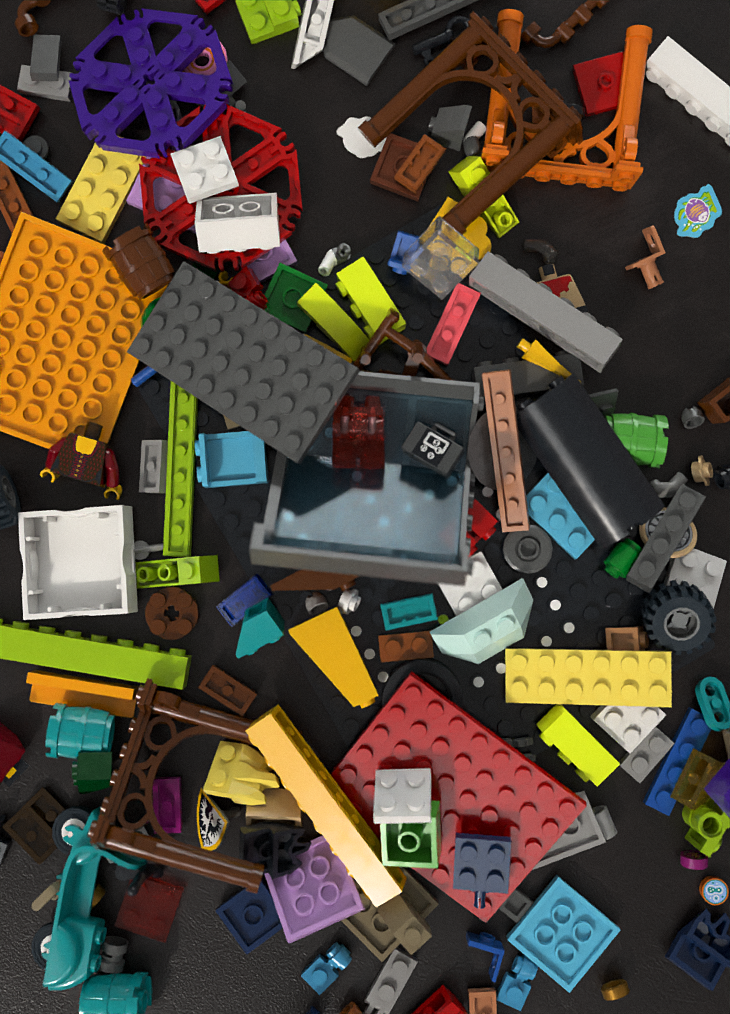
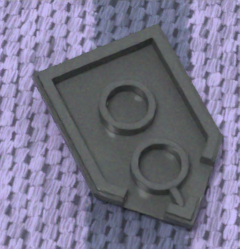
(356, 47)

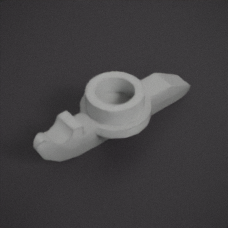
(143, 550)

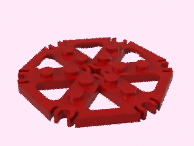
(247, 168)

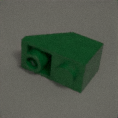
(92, 771)

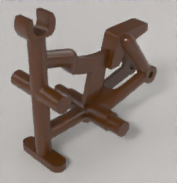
(416, 350)

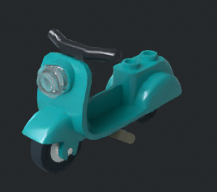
(72, 942)

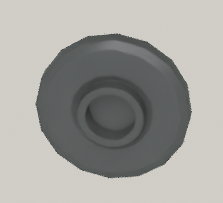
(527, 550)

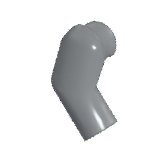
(668, 489)

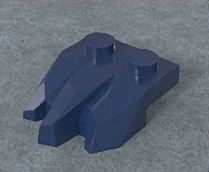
(702, 948)

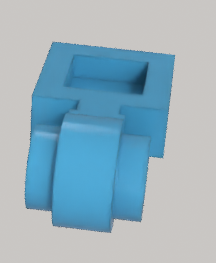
(323, 971)
(514, 988)

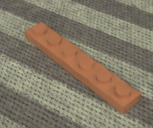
(506, 450)

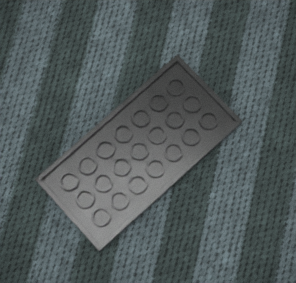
(243, 362)

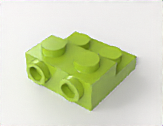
(268, 17)

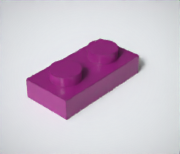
(168, 803)

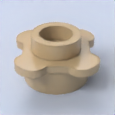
(702, 471)

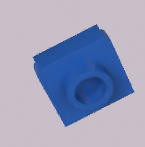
(402, 243)

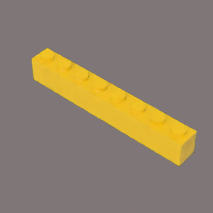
(325, 805)

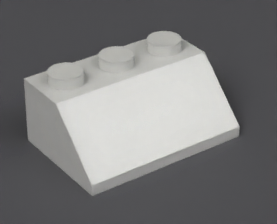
(237, 223)

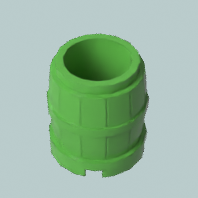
(642, 436)

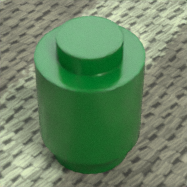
(622, 558)

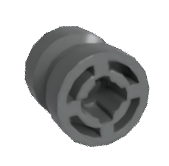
(112, 954)

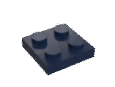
(250, 917)

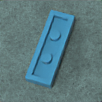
(33, 167)

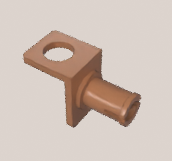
(647, 264)

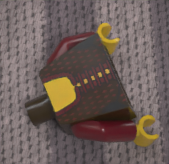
(84, 460)

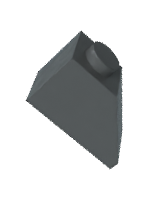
(450, 126)

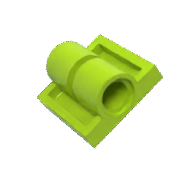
(706, 826)

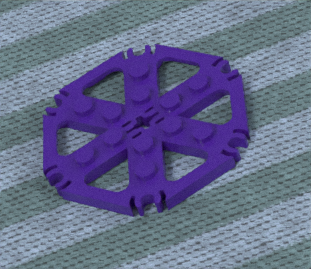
(155, 99)

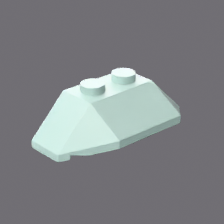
(487, 626)

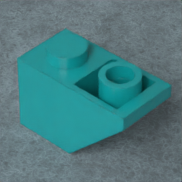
(260, 626)

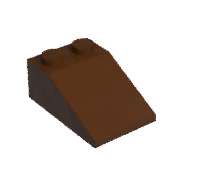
(315, 580)

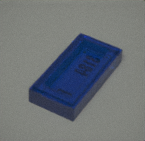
(247, 595)

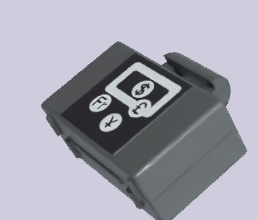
(433, 449)

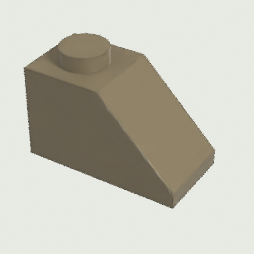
(405, 922)

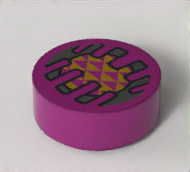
(693, 860)

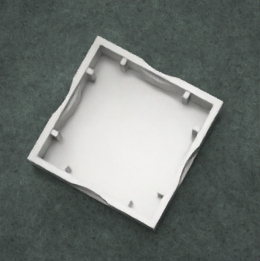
(78, 562)

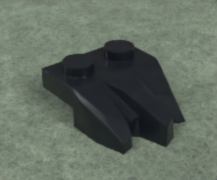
(273, 846)

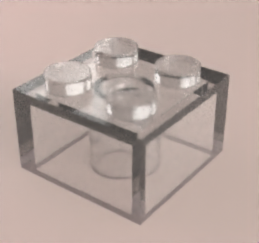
(440, 258)

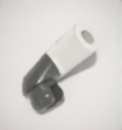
(471, 140)
(333, 258)

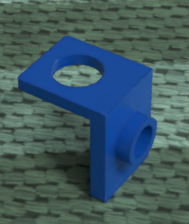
(488, 943)

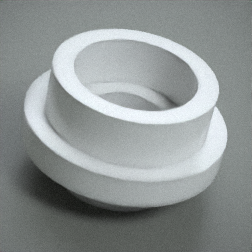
(349, 601)

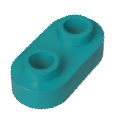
(716, 703)

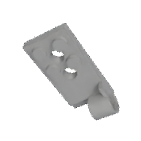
(587, 831)

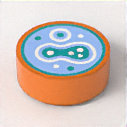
(713, 890)

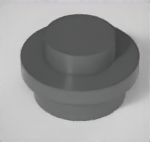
(38, 145)

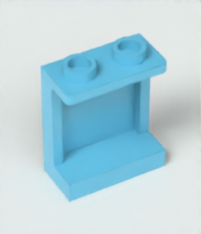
(231, 459)

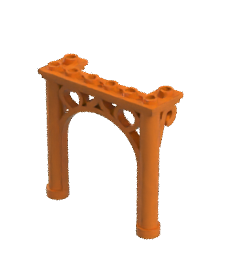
(626, 120)

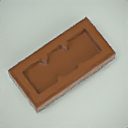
(420, 163)

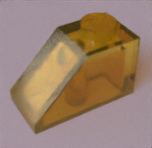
(693, 779)

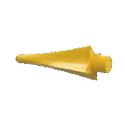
(538, 355)

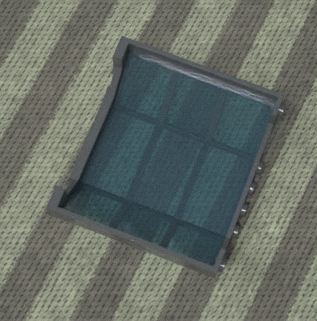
(385, 520)

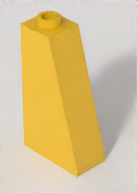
(336, 654)

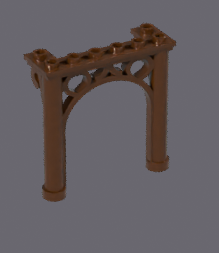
(466, 51)
(167, 849)

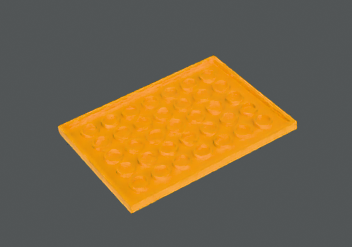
(63, 334)

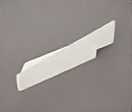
(312, 30)

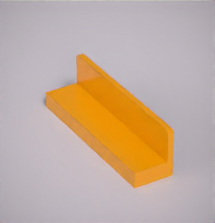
(82, 692)

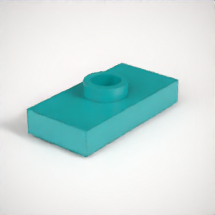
(409, 611)

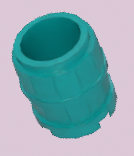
(79, 731)
(116, 993)

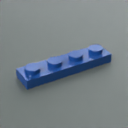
(690, 734)

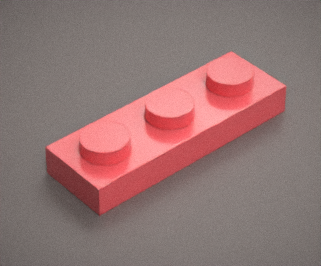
(452, 323)

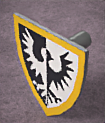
(212, 821)

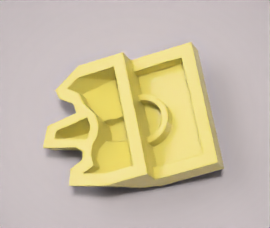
(240, 774)

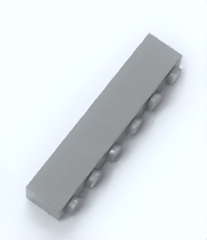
(544, 311)

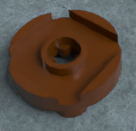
(182, 602)

